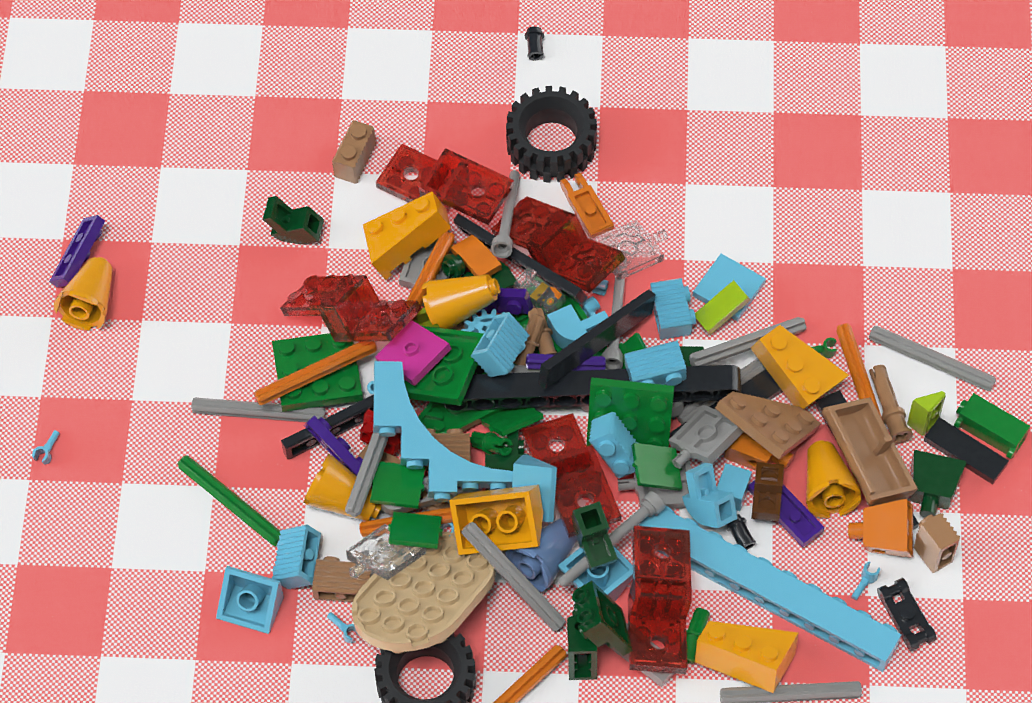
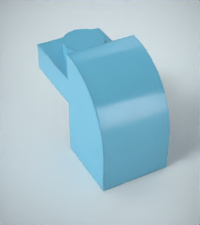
(568, 327)
(704, 501)

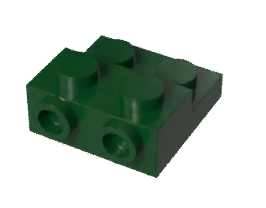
(601, 618)

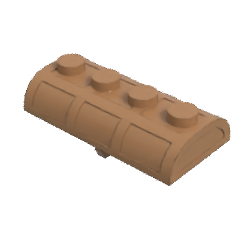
(870, 451)

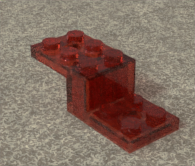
(449, 178)
(561, 244)
(350, 308)
(577, 468)
(659, 599)

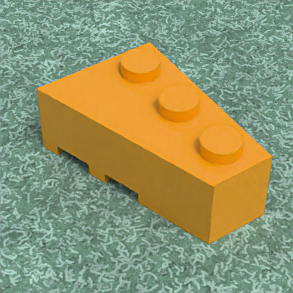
(404, 231)
(797, 367)
(747, 652)

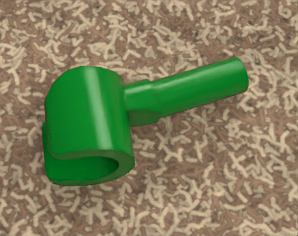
(824, 350)

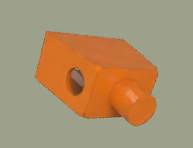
(748, 452)
(886, 528)

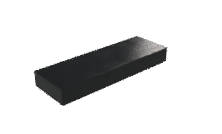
(963, 447)

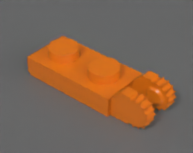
(587, 207)

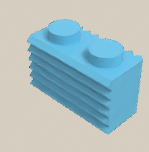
(672, 308)
(500, 345)
(657, 364)
(613, 443)
(296, 556)

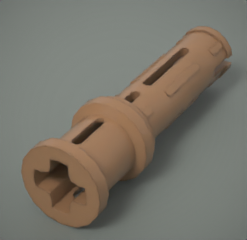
(892, 414)

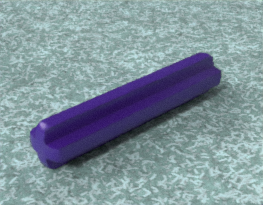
(534, 362)

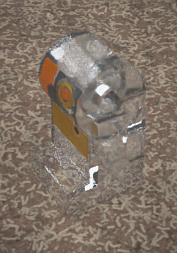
(540, 292)

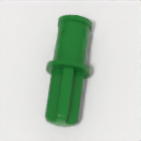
(490, 443)
(694, 630)

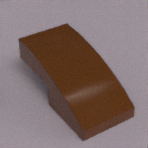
(767, 491)

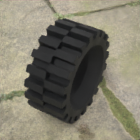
(551, 108)
(451, 651)

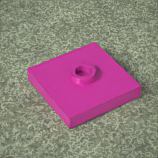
(416, 349)

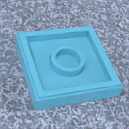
(721, 274)

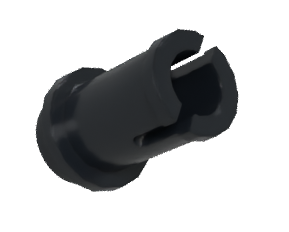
(534, 42)
(741, 533)

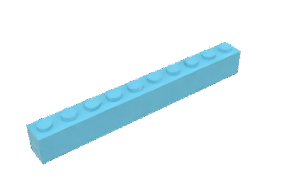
(783, 593)

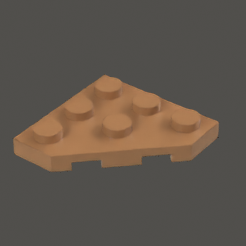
(770, 423)

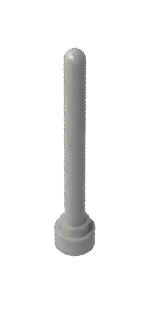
(502, 243)
(613, 354)
(650, 506)

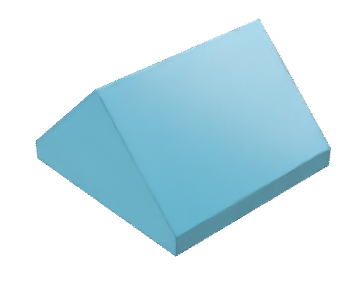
(533, 471)
(610, 578)
(249, 599)

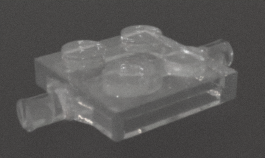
(637, 246)
(379, 557)

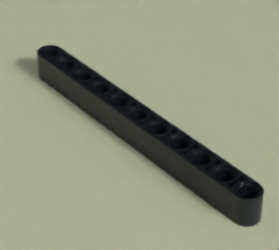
(573, 389)

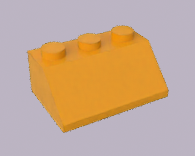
(505, 515)

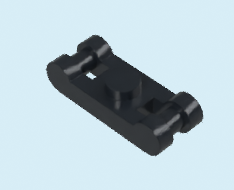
(906, 614)

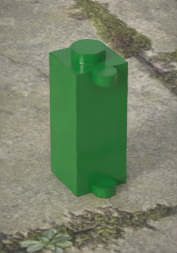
(992, 425)

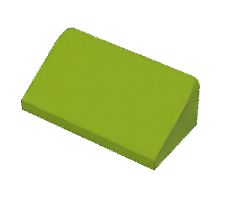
(722, 307)
(925, 412)

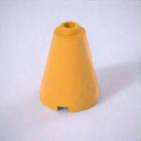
(86, 296)
(457, 299)
(829, 482)
(333, 488)

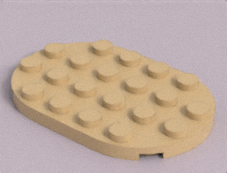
(423, 600)

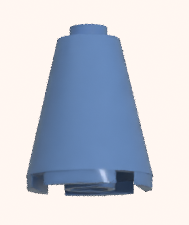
(542, 562)

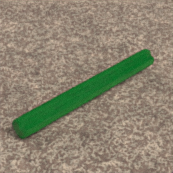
(229, 499)

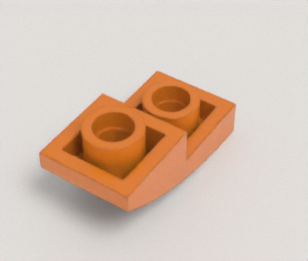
(476, 256)

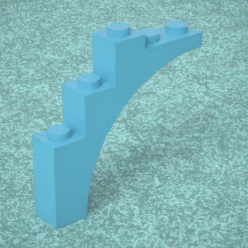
(418, 447)

